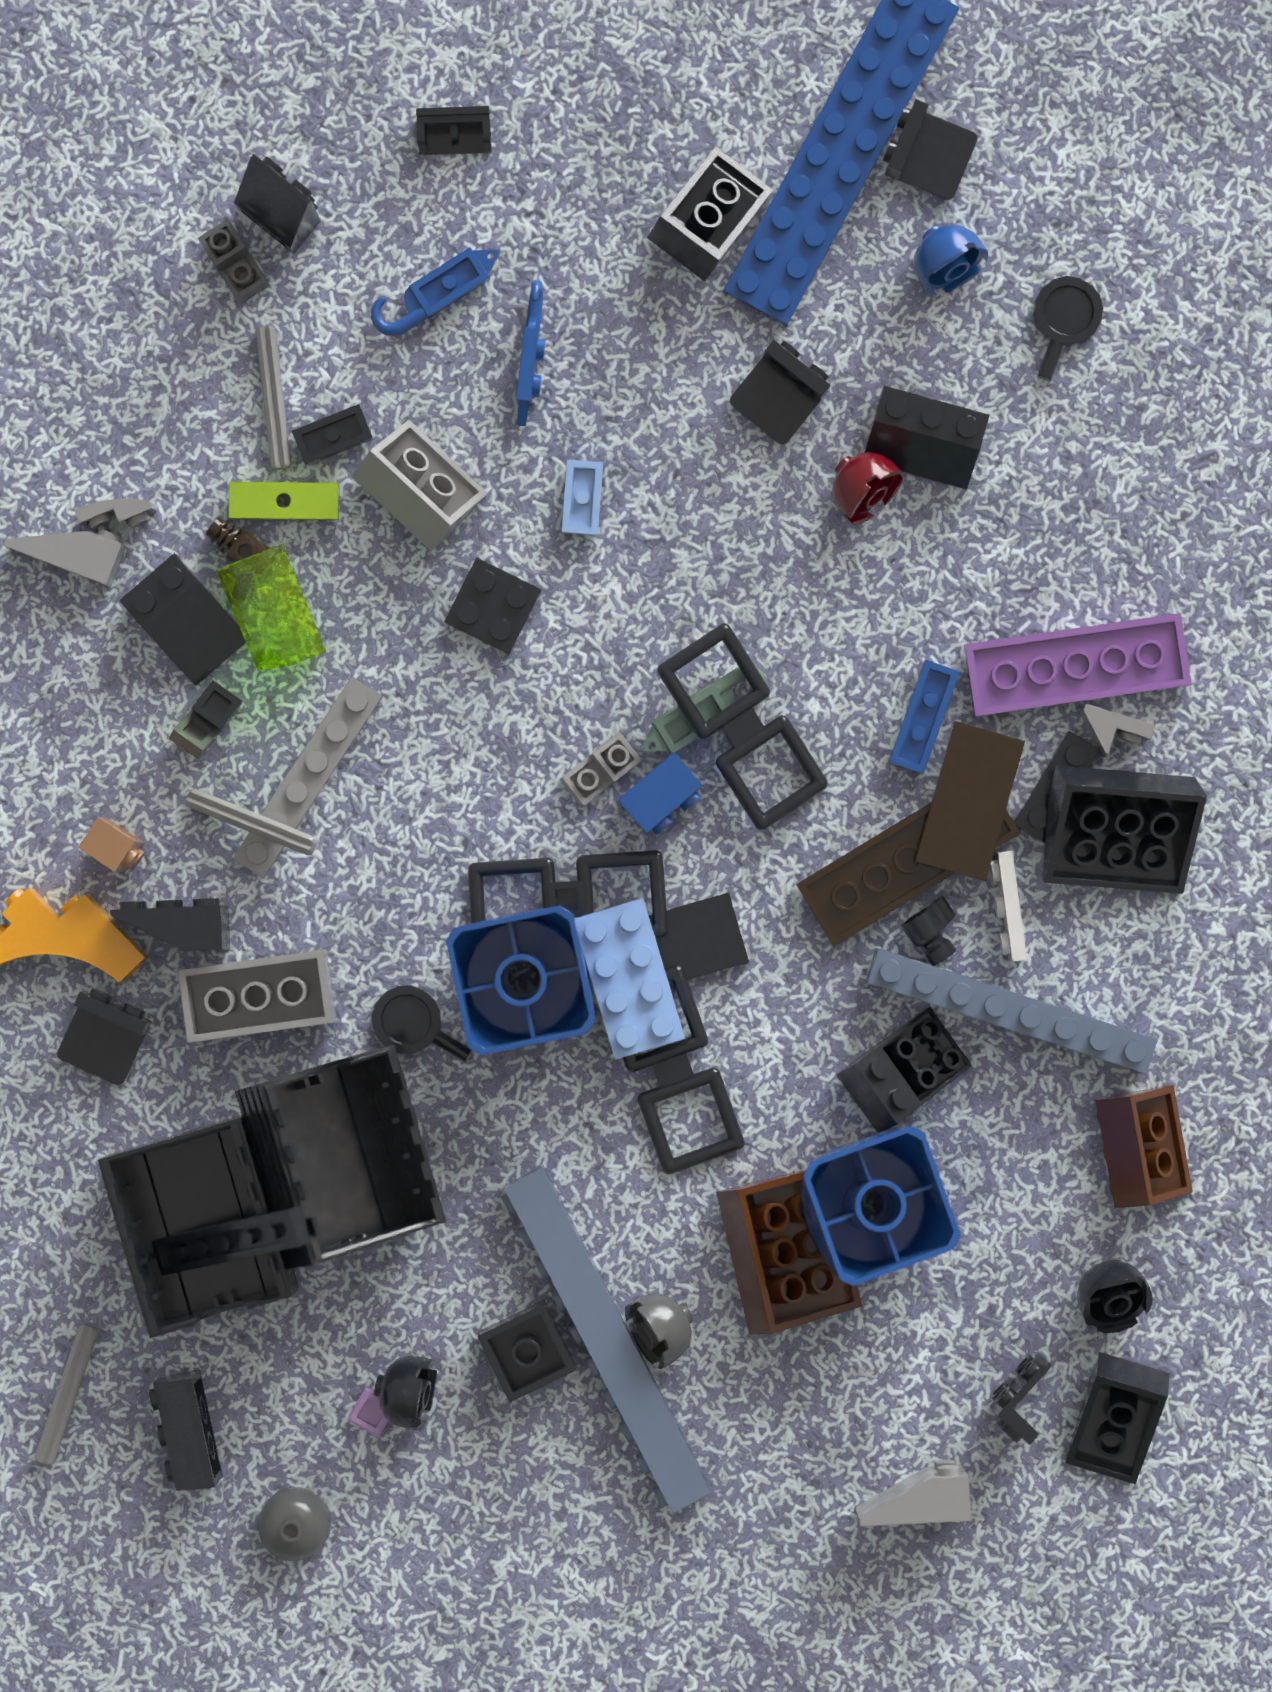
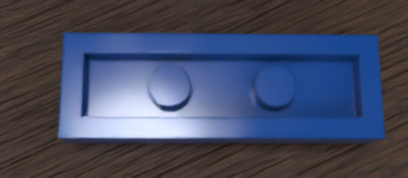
(924, 716)

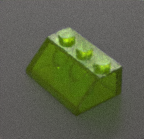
(272, 609)

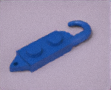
(438, 290)
(532, 351)

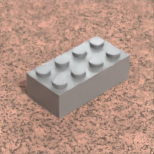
(257, 996)

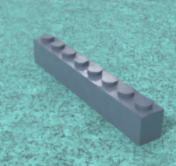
(1011, 1010)

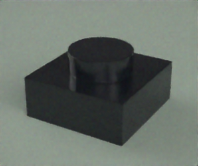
(216, 706)

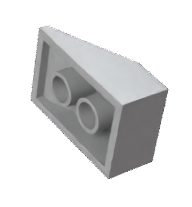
(925, 1497)

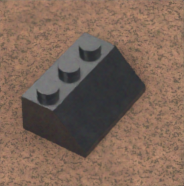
(927, 436)
(186, 1431)

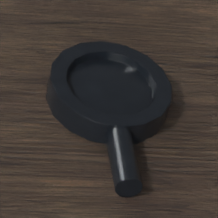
(1066, 315)
(412, 1021)

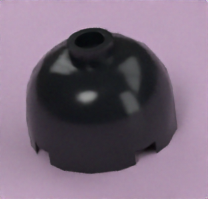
(1113, 1296)
(407, 1391)

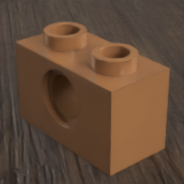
(112, 845)

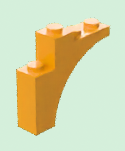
(80, 933)

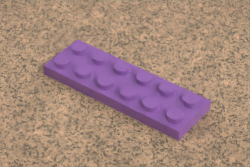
(1077, 664)

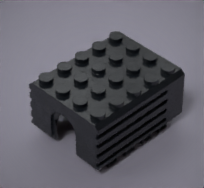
(344, 1152)
(186, 1186)

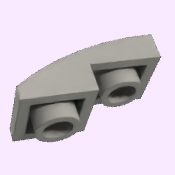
(128, 511)
(600, 770)

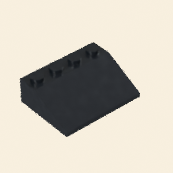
(1121, 829)

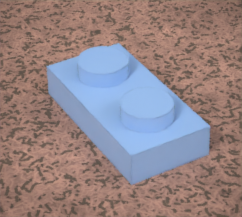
(582, 497)

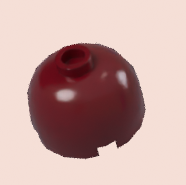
(863, 483)

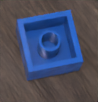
(660, 794)

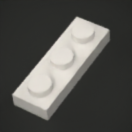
(1008, 906)

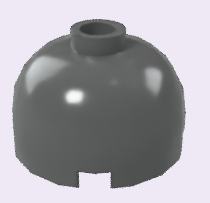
(661, 1327)
(294, 1524)

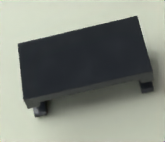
(454, 130)

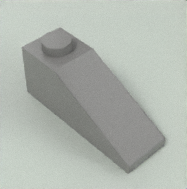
(80, 553)

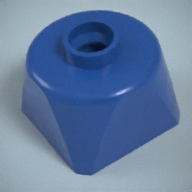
(495, 1013)
(914, 1215)

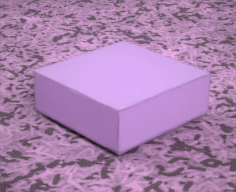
(368, 1413)

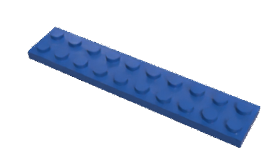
(839, 155)

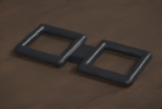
(742, 726)
(573, 895)
(677, 1077)

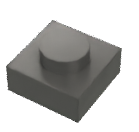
(194, 735)

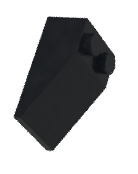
(709, 213)
(184, 619)
(1118, 1418)

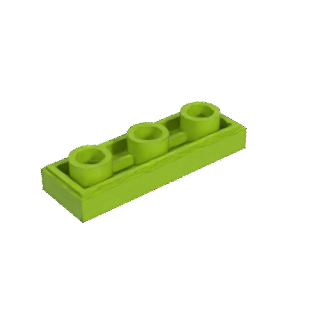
(261, 499)

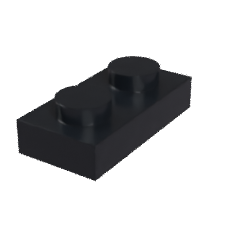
(332, 435)

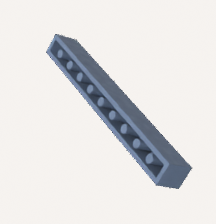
(607, 1340)

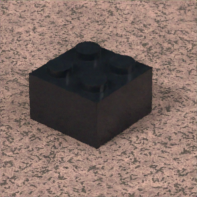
(527, 1351)

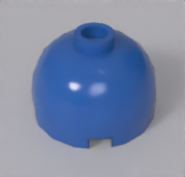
(948, 258)

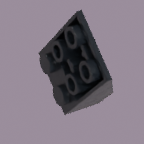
(275, 204)
(188, 928)
(904, 1070)

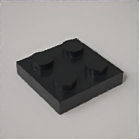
(492, 605)

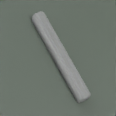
(273, 397)
(251, 822)
(66, 1394)

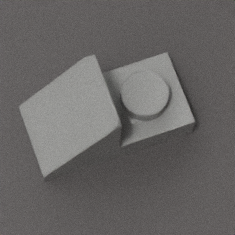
(1104, 723)

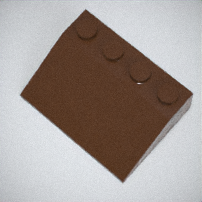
(776, 1259)

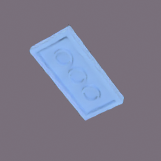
(629, 979)

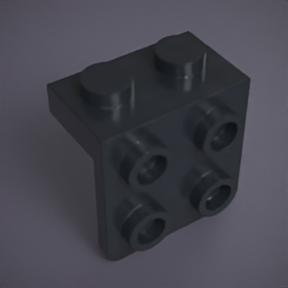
(929, 152)
(780, 392)
(103, 1036)
(1008, 1396)

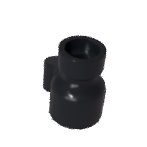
(926, 930)

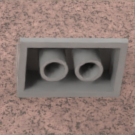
(419, 484)

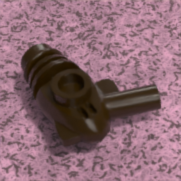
(238, 546)

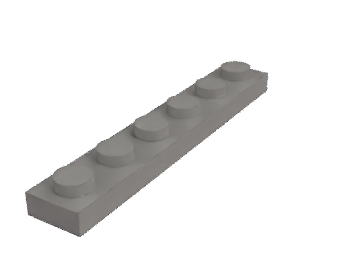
(311, 772)

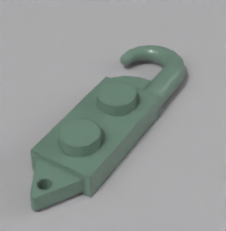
(672, 729)

